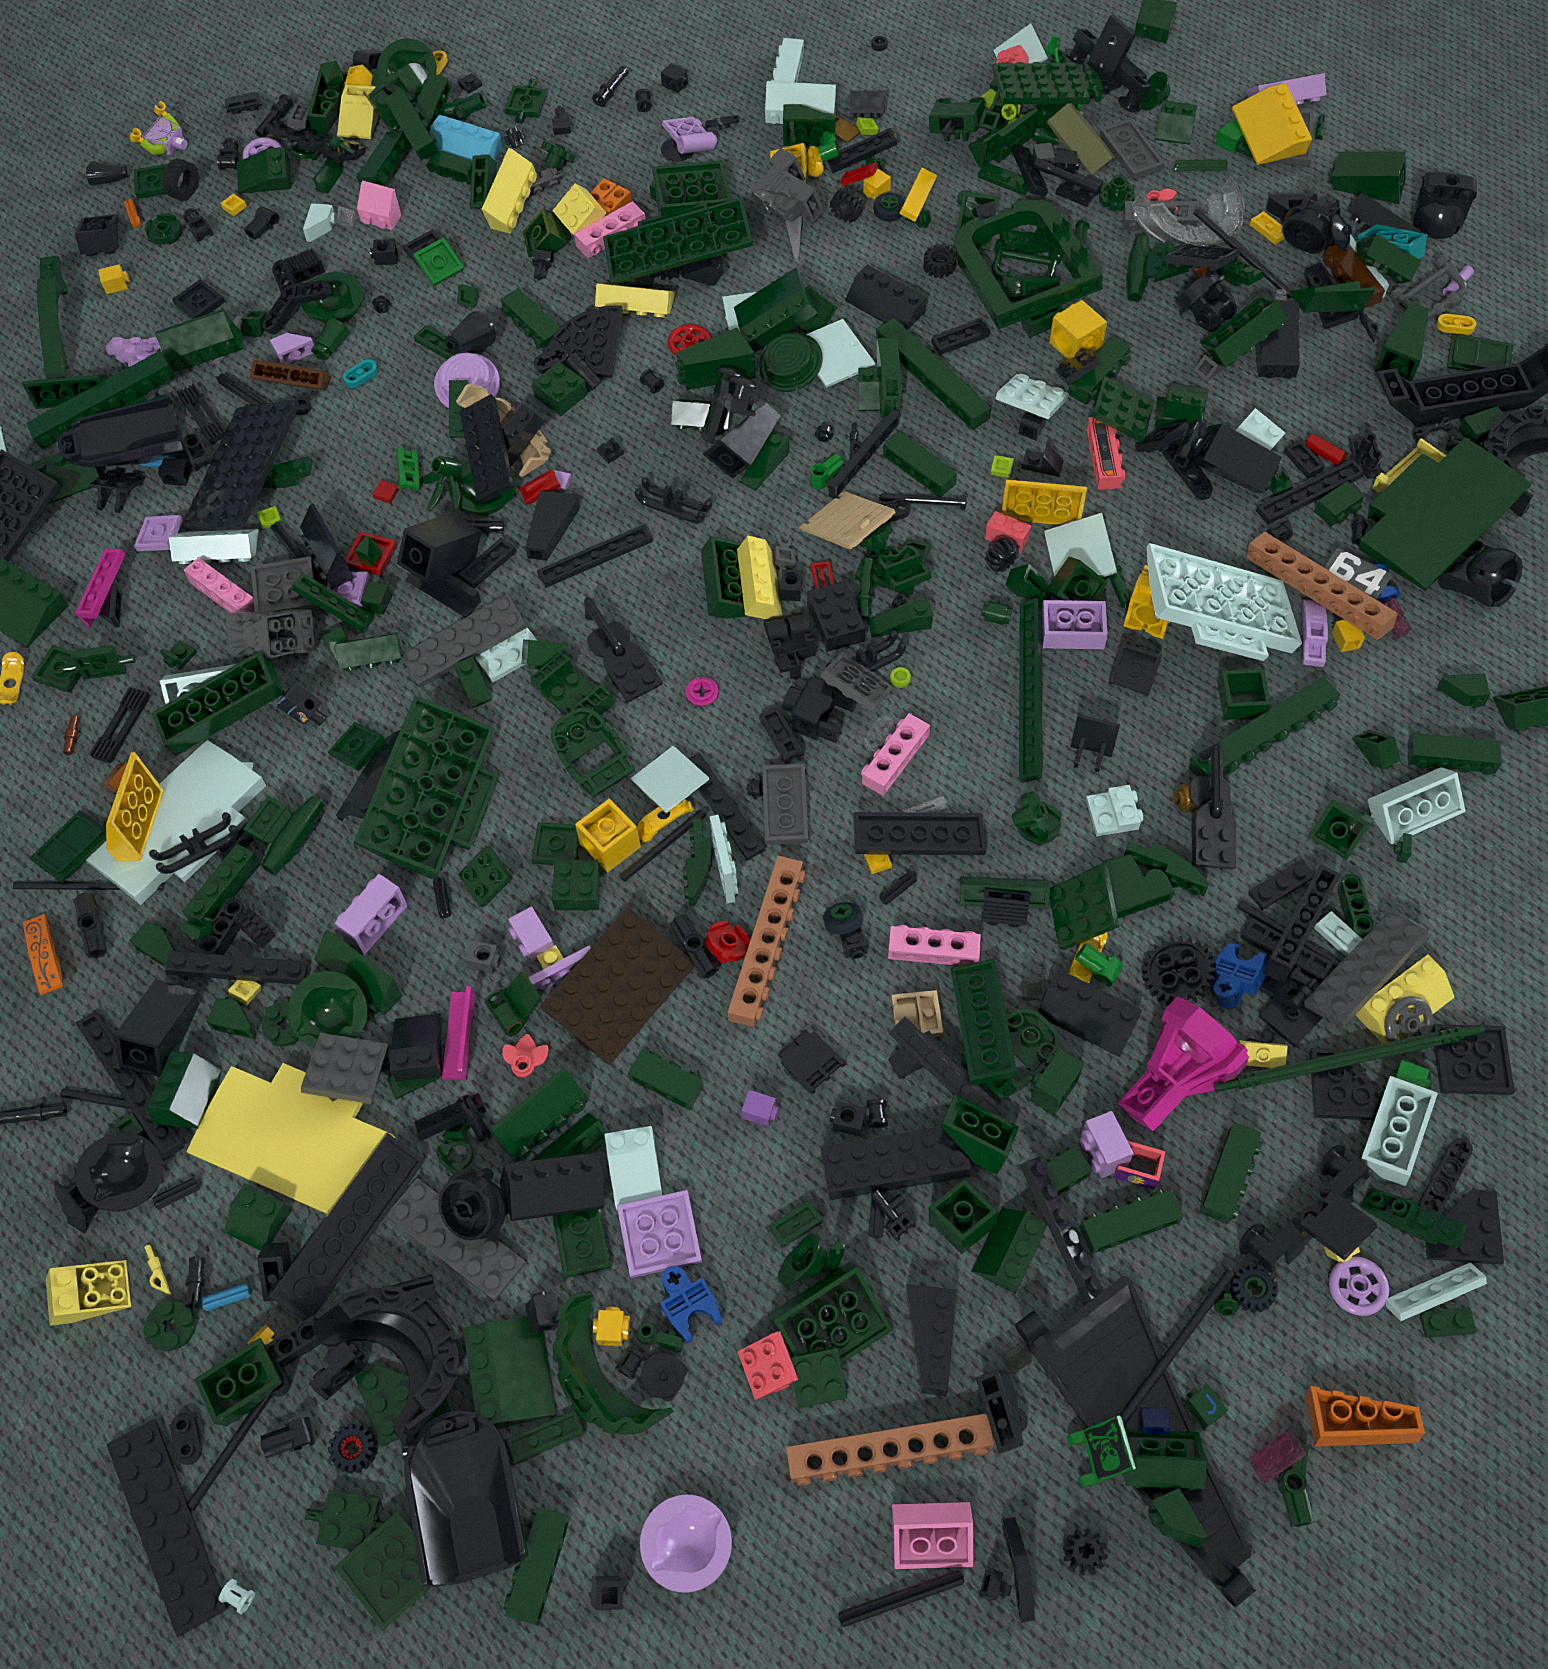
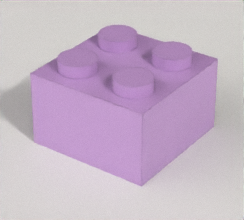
(1105, 1144)

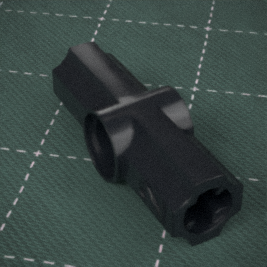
(92, 936)
(700, 956)

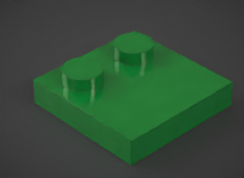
(438, 261)

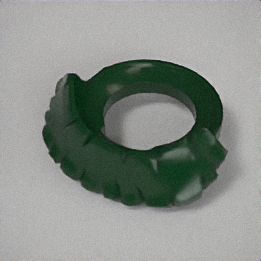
(295, 152)
(443, 1151)

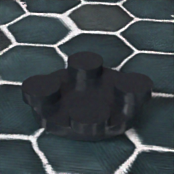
(662, 1376)

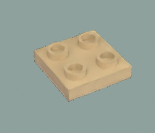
(920, 1009)

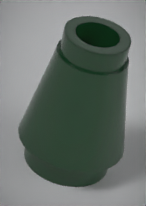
(1044, 135)

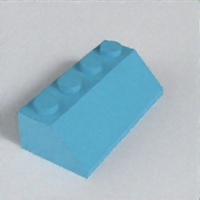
(465, 139)

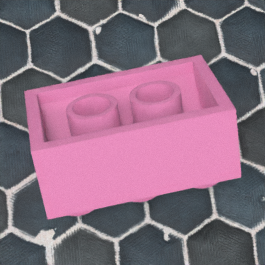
(932, 1535)

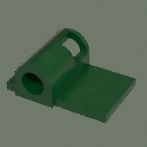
(514, 1004)

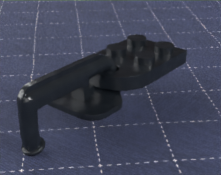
(622, 658)
(1212, 821)

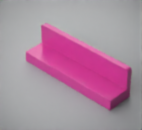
(99, 585)
(458, 1035)

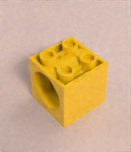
(1077, 329)
(608, 835)

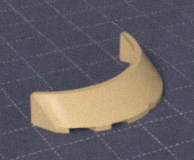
(536, 451)

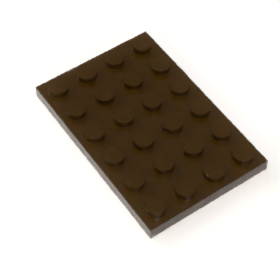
(618, 986)

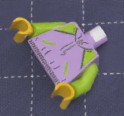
(162, 136)

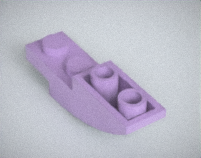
(1314, 632)

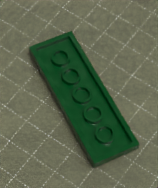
(983, 1022)

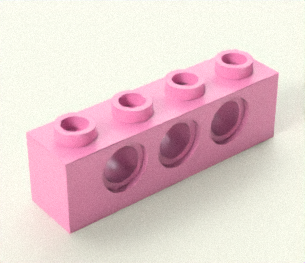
(590, 239)
(218, 587)
(881, 780)
(923, 952)

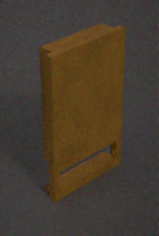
(845, 130)

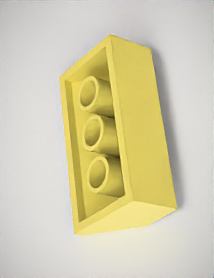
(509, 192)
(635, 299)
(759, 579)
(1421, 980)

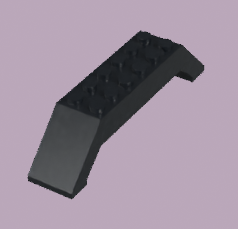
(1467, 392)

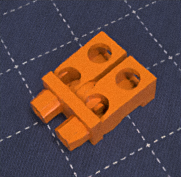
(611, 198)

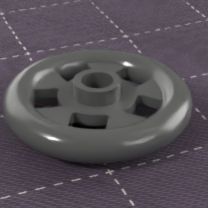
(1408, 1022)

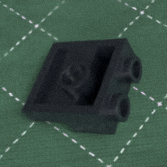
(1135, 668)
(344, 1364)

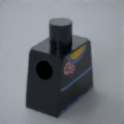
(301, 705)

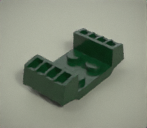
(568, 688)

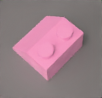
(378, 205)

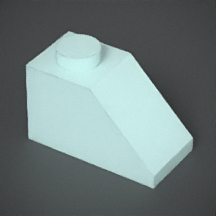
(319, 221)

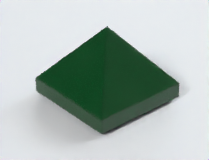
(457, 1132)

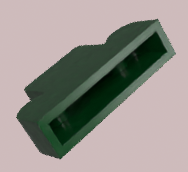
(1134, 891)

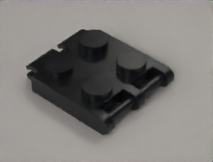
(236, 103)
(810, 1060)

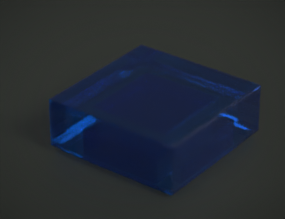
(1155, 1420)

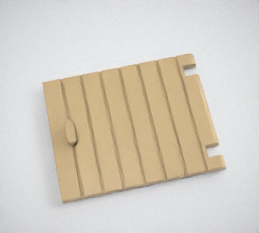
(847, 520)

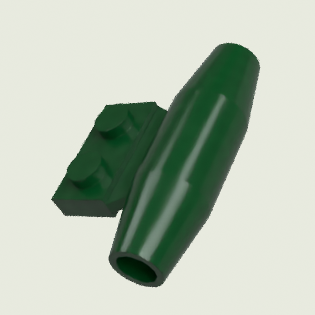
(1145, 265)
(284, 830)

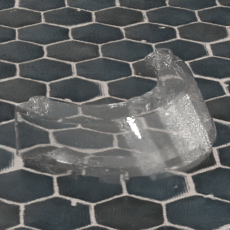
(1223, 208)

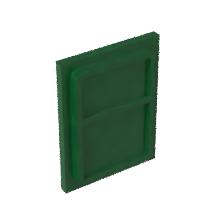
(1476, 353)
(70, 846)

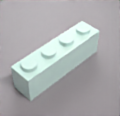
(789, 61)

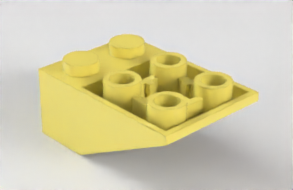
(356, 114)
(86, 1291)

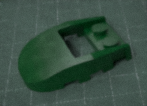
(412, 79)
(579, 734)
(1032, 1043)

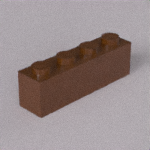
(1349, 268)

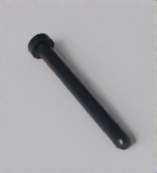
(926, 499)

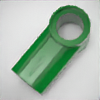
(828, 147)
(823, 472)
(1105, 967)

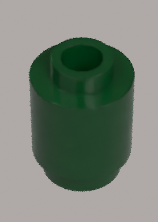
(996, 613)

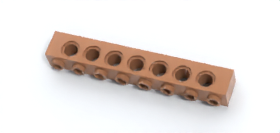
(1321, 585)
(748, 1013)
(976, 1426)

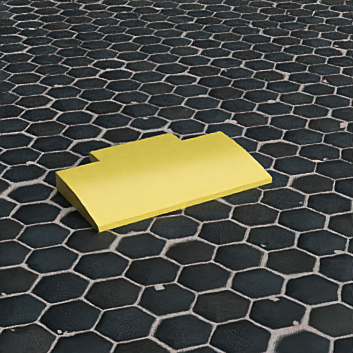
(284, 1136)

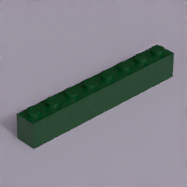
(936, 376)
(102, 397)
(1272, 727)

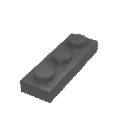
(298, 117)

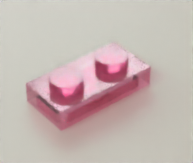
(1277, 1456)

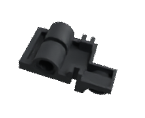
(790, 641)

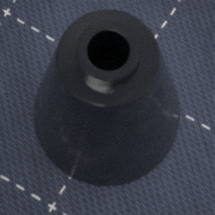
(471, 334)

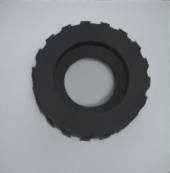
(171, 178)

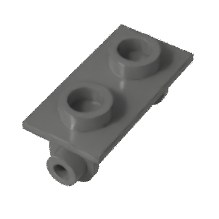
(549, 179)

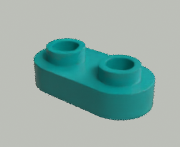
(358, 374)

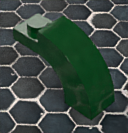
(993, 117)

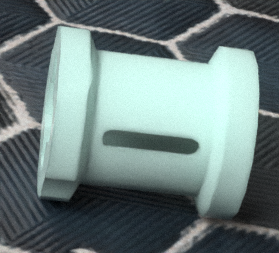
(236, 1596)

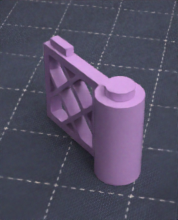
(688, 140)

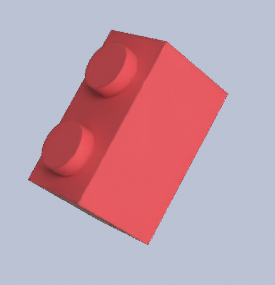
(1008, 527)

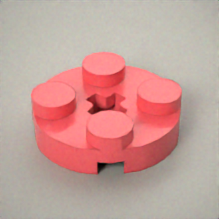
(1012, 54)

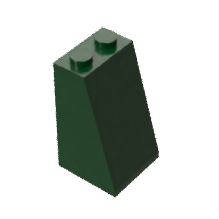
(1372, 173)
(1406, 343)
(699, 362)

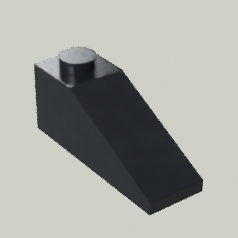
(1001, 1409)

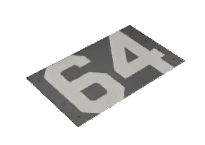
(1358, 572)

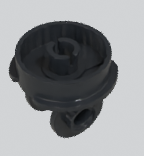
(1309, 225)
(1207, 314)
(472, 1204)

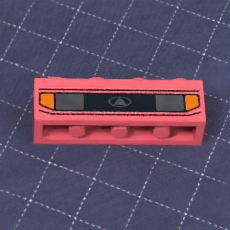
(1105, 455)

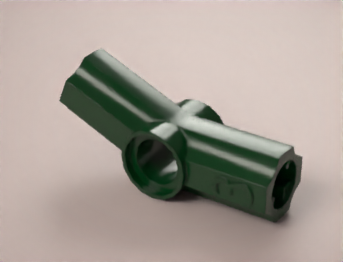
(461, 108)
(1297, 1500)

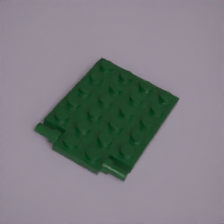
(1047, 83)

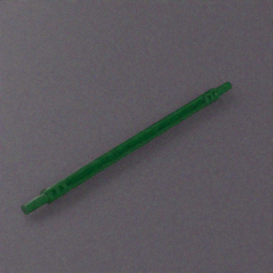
(1349, 1058)

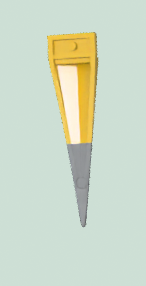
(794, 227)

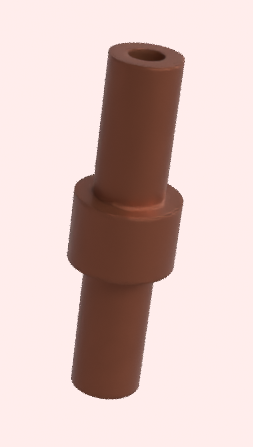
(70, 735)

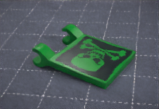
(1106, 1449)

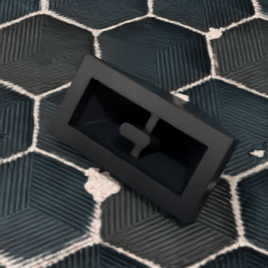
(112, 606)

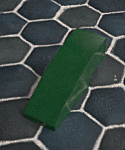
(1027, 285)

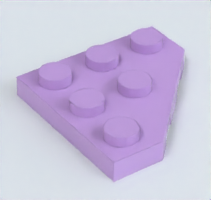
(132, 349)

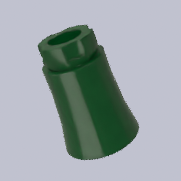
(330, 338)

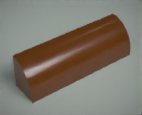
(290, 375)

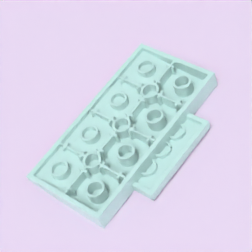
(1222, 603)
(192, 798)

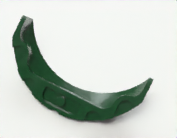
(584, 1381)

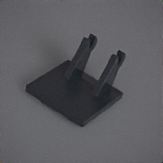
(115, 480)
(1095, 736)

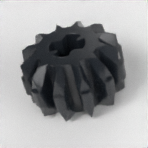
(1001, 554)
(1077, 1544)

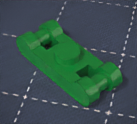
(407, 468)

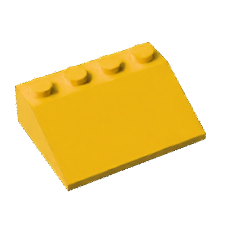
(1272, 125)
(1043, 502)
(133, 812)

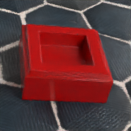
(385, 491)

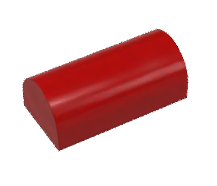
(1326, 450)

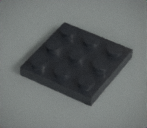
(1202, 256)
(1475, 1064)

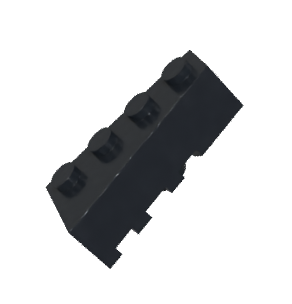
(932, 1330)

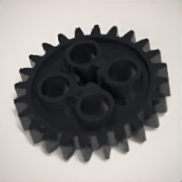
(1175, 954)

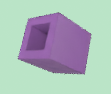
(759, 1108)

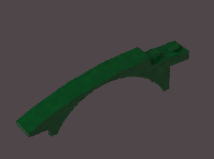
(48, 292)

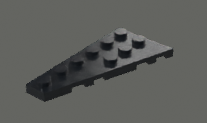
(315, 142)

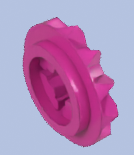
(694, 687)

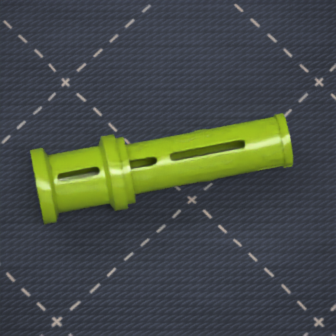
(1009, 111)

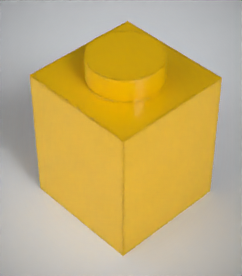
(876, 184)
(113, 279)
(1347, 636)

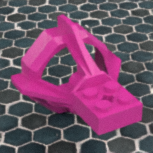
(1187, 1061)

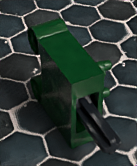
(956, 117)

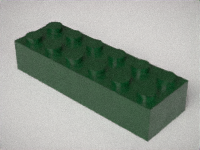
(217, 703)

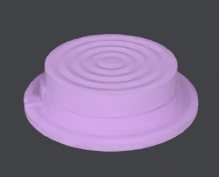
(469, 367)
(685, 1543)

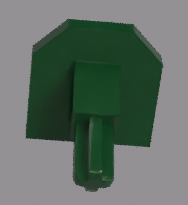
(825, 312)

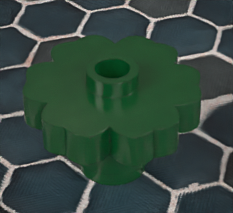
(556, 155)
(1116, 193)
(876, 540)
(1031, 814)

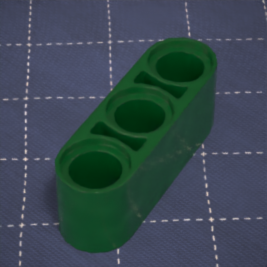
(450, 166)
(1358, 898)

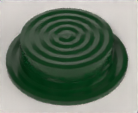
(401, 54)
(343, 301)
(790, 362)
(468, 497)
(328, 1005)

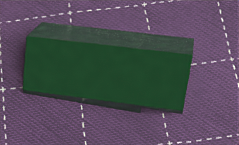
(999, 142)
(1333, 297)

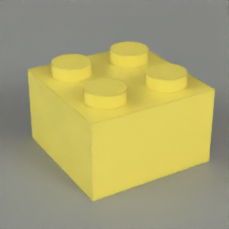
(578, 209)

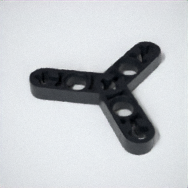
(292, 294)

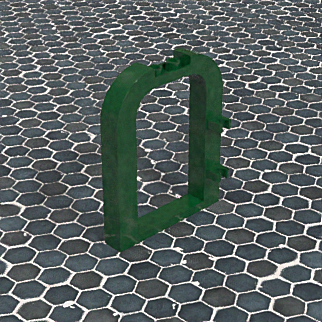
(1057, 230)

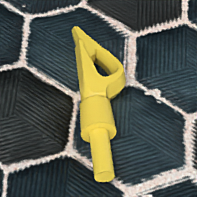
(155, 1266)

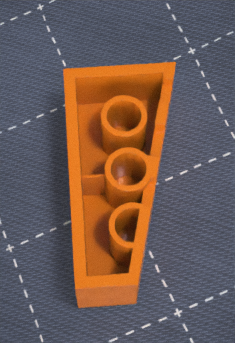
(1354, 1420)

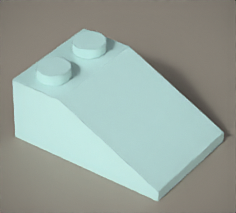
(1261, 430)
(633, 1165)

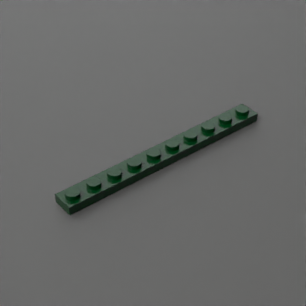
(1030, 691)

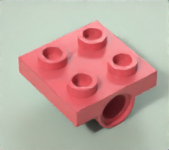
(768, 1365)

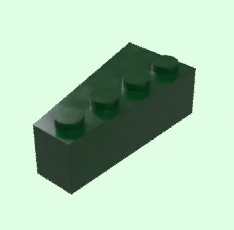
(325, 104)

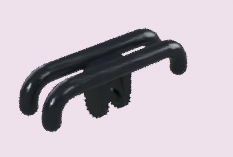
(672, 502)
(869, 657)
(195, 846)

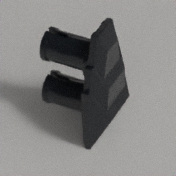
(1366, 454)
(74, 1212)

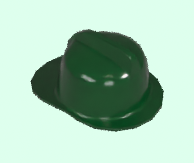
(1158, 92)
(804, 1260)

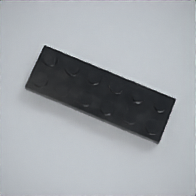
(486, 449)
(919, 833)

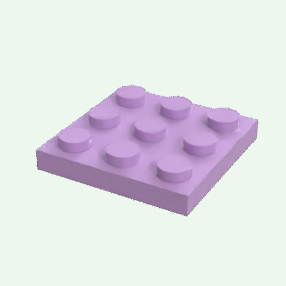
(659, 1233)

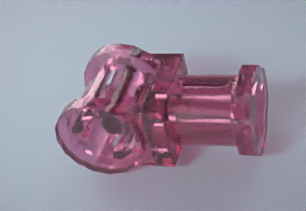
(1400, 628)

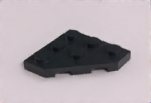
(1343, 1092)
(1483, 1237)

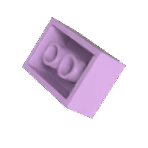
(1074, 624)
(371, 914)

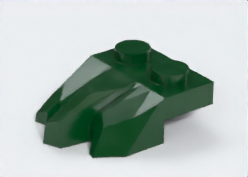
(903, 567)

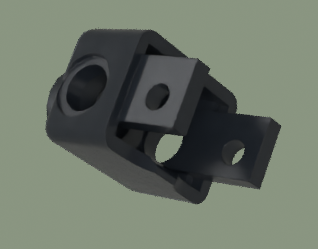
(813, 706)

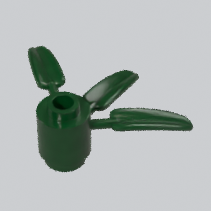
(442, 468)

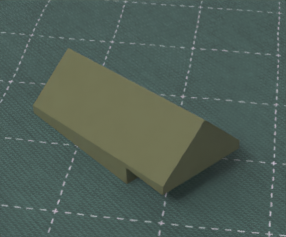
(1079, 136)

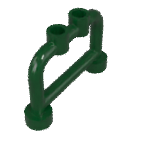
(1052, 260)

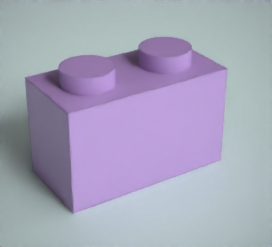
(530, 933)

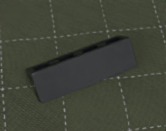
(449, 592)

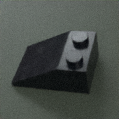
(97, 235)
(416, 1048)

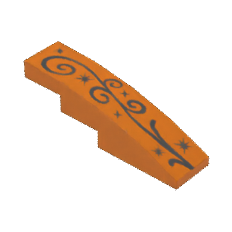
(42, 954)

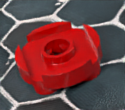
(720, 948)

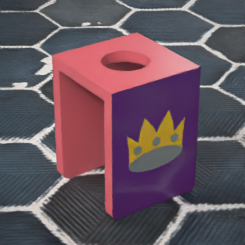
(1140, 1178)

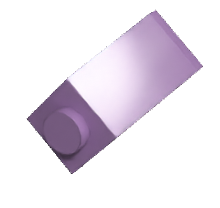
(291, 347)

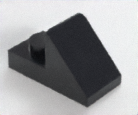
(1280, 204)
(1045, 463)

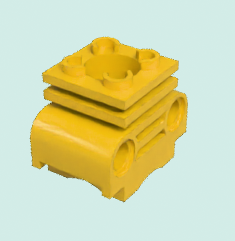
(1141, 609)

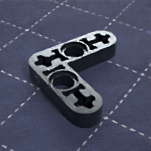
(1021, 1569)

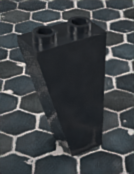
(550, 521)

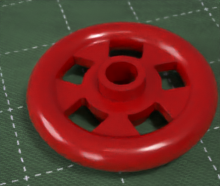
(688, 329)

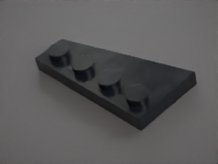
(1317, 276)

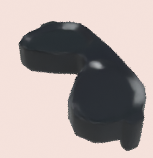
(1267, 1036)

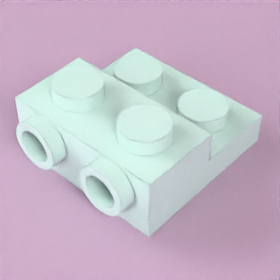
(1114, 811)

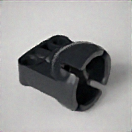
(1443, 203)
(1482, 574)

